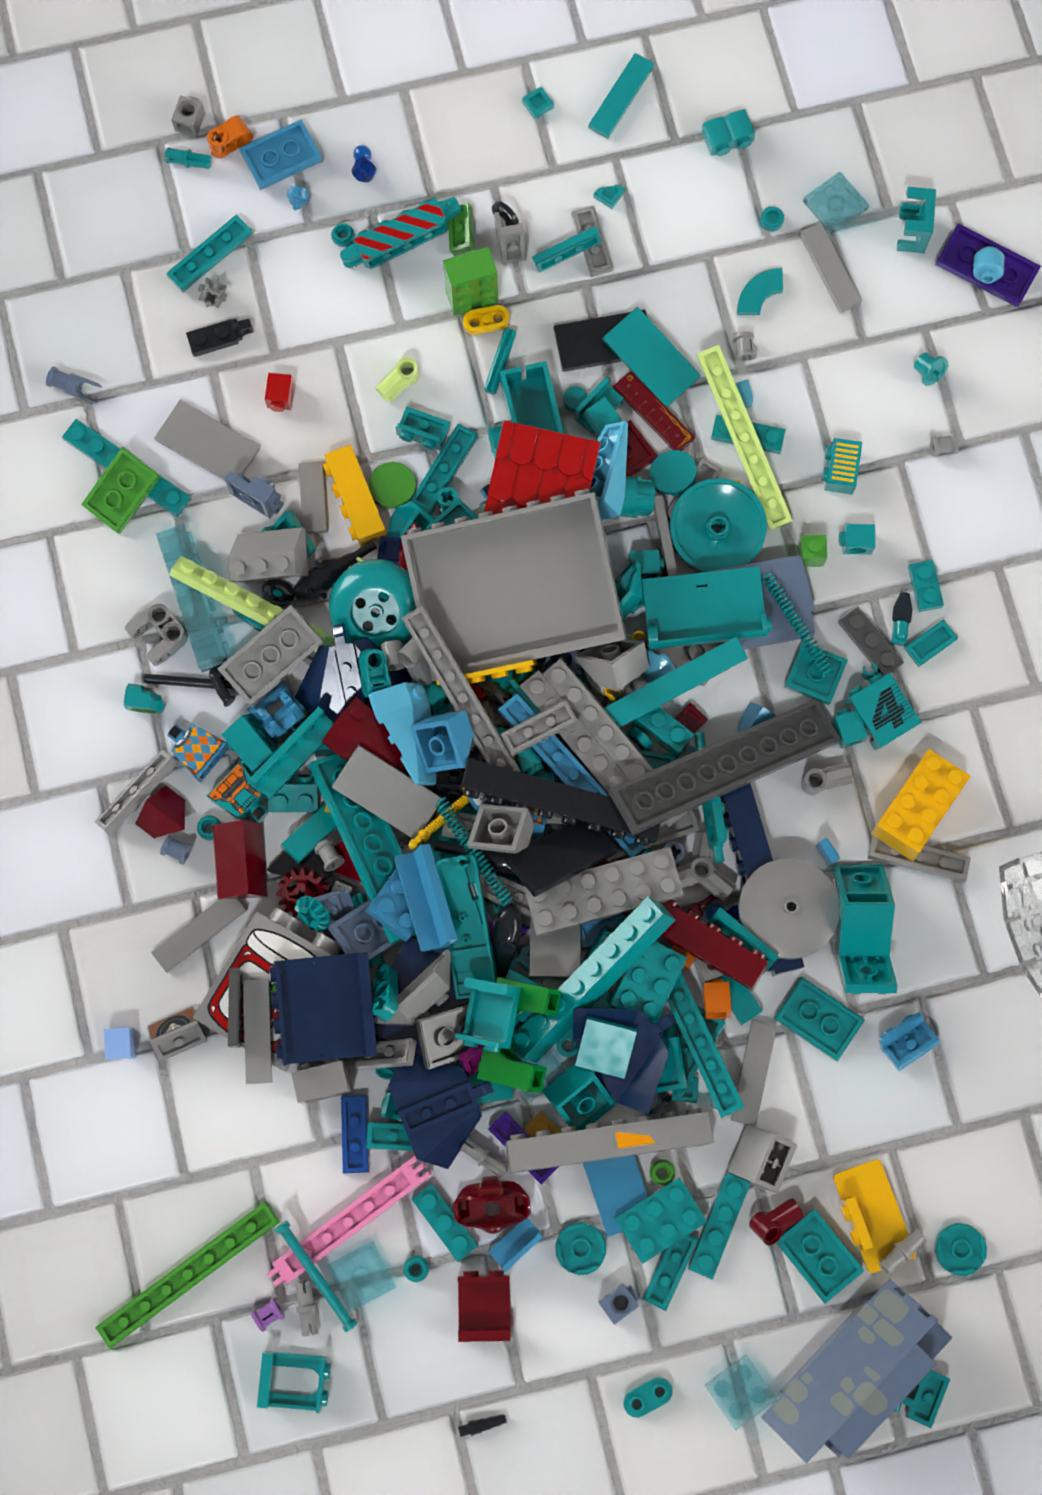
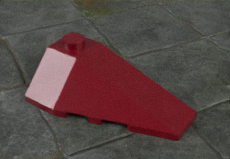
(360, 727)

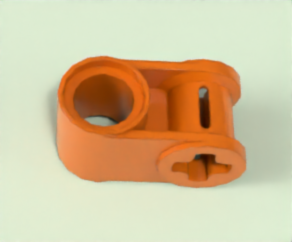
(230, 136)

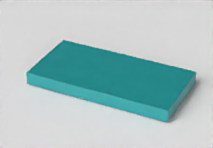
(651, 357)

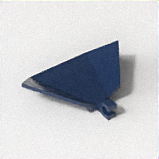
(335, 675)
(646, 1059)
(436, 1108)

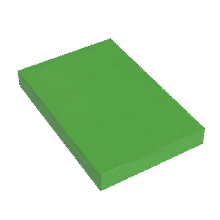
(121, 490)

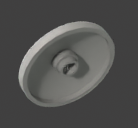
(765, 911)

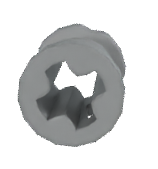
(744, 346)
(944, 444)
(329, 855)

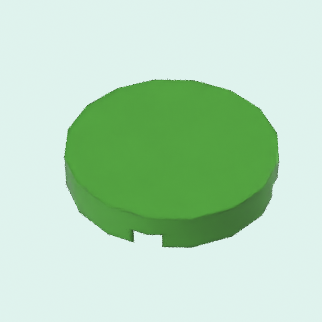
(392, 485)

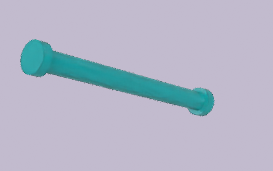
(316, 1276)

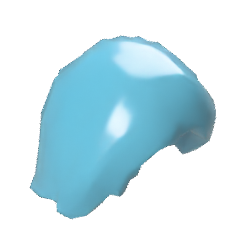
(659, 666)

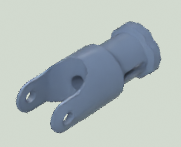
(71, 383)

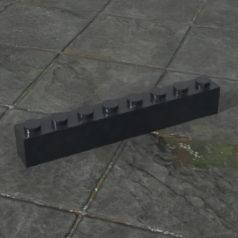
(549, 800)

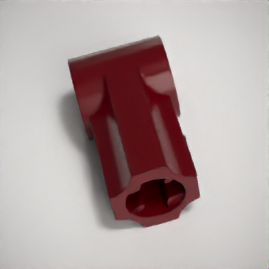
(771, 1225)

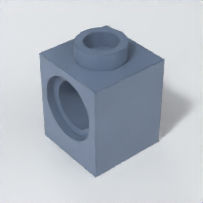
(615, 1314)

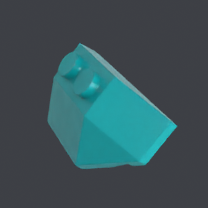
(629, 588)

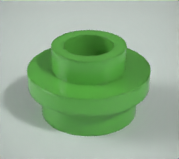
(670, 1172)

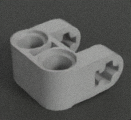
(146, 620)

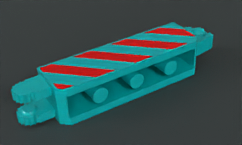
(401, 233)

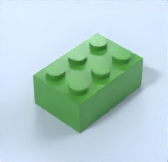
(471, 281)

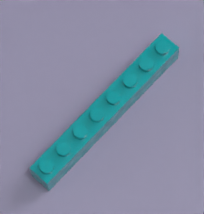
(594, 978)

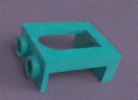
(312, 1402)

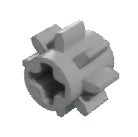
(212, 292)

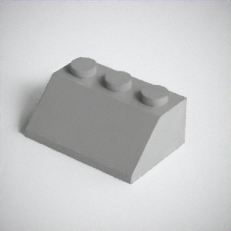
(268, 555)

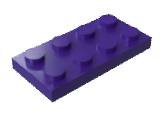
(959, 259)

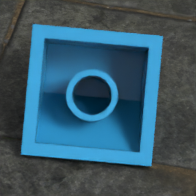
(443, 741)

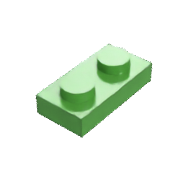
(461, 231)

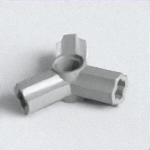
(714, 881)

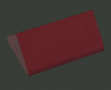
(239, 860)

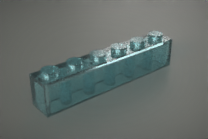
(194, 605)

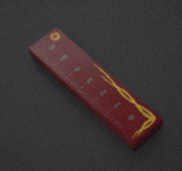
(653, 412)

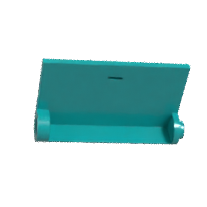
(705, 608)

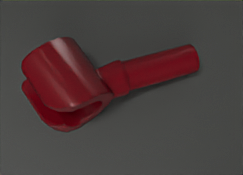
(697, 908)

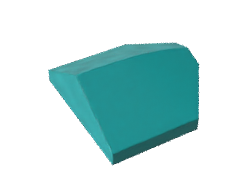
(405, 516)

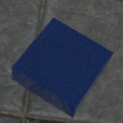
(389, 548)

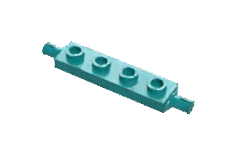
(713, 816)

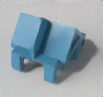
(284, 718)

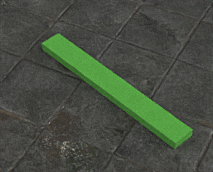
(187, 1274)

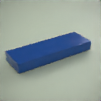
(354, 1134)

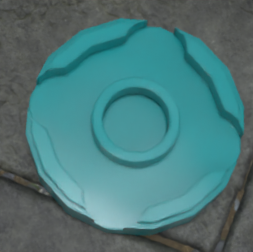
(673, 472)
(580, 1248)
(960, 1249)

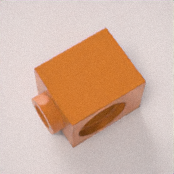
(717, 999)

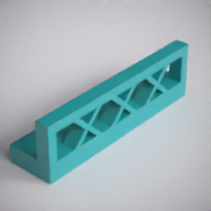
(292, 754)

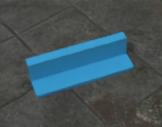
(425, 899)

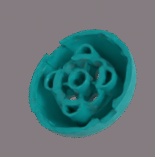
(366, 582)

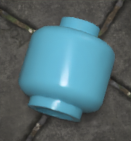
(988, 265)

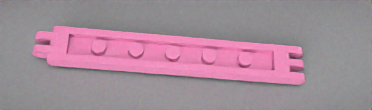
(351, 1219)

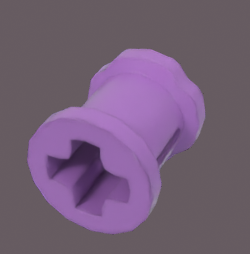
(267, 1314)

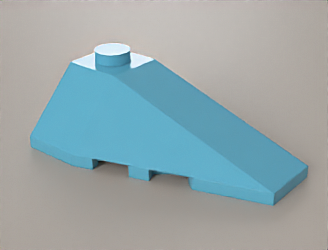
(610, 469)
(398, 710)

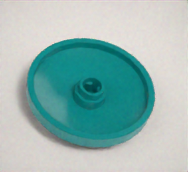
(718, 504)

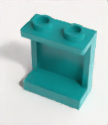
(490, 1014)

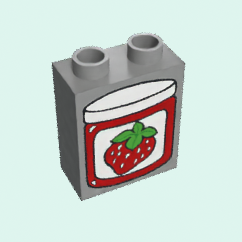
(258, 947)

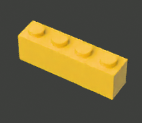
(354, 494)

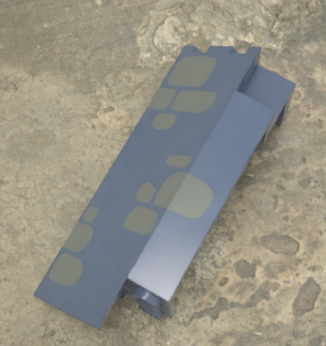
(858, 1375)

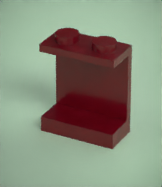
(484, 1307)

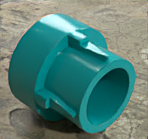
(638, 497)

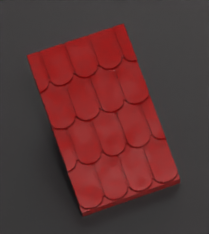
(538, 466)

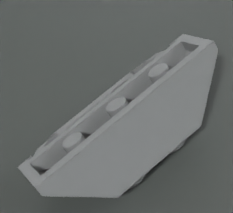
(423, 993)

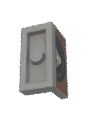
(176, 1034)

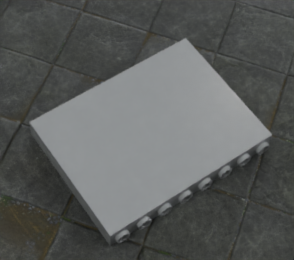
(517, 582)

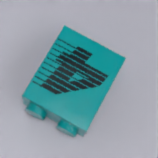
(883, 709)

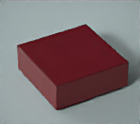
(691, 718)

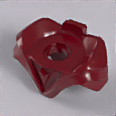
(510, 1196)

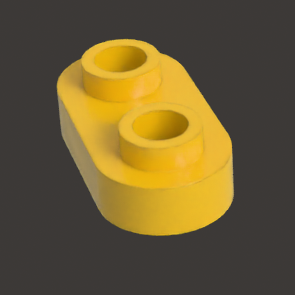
(485, 318)

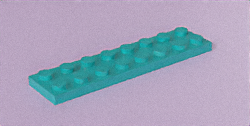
(365, 835)

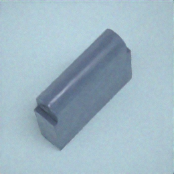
(793, 580)

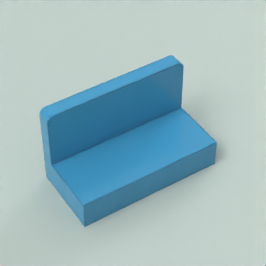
(515, 1244)

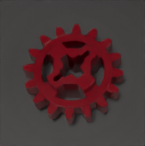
(307, 881)

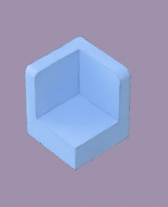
(119, 1043)

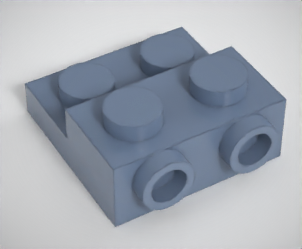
(257, 494)

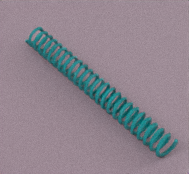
(797, 625)
(472, 851)

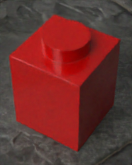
(279, 392)

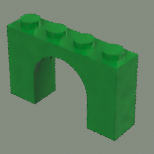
(504, 1066)

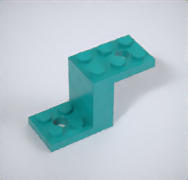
(865, 929)

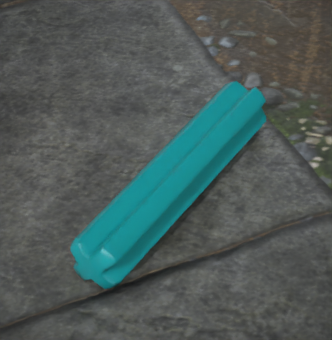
(500, 360)

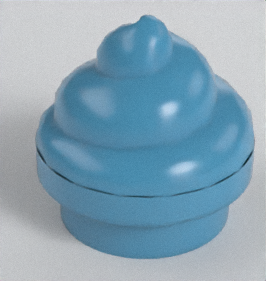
(298, 196)

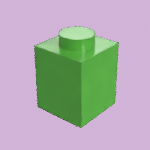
(813, 550)

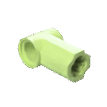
(396, 381)

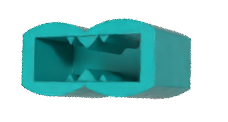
(728, 133)

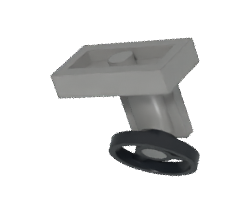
(509, 233)

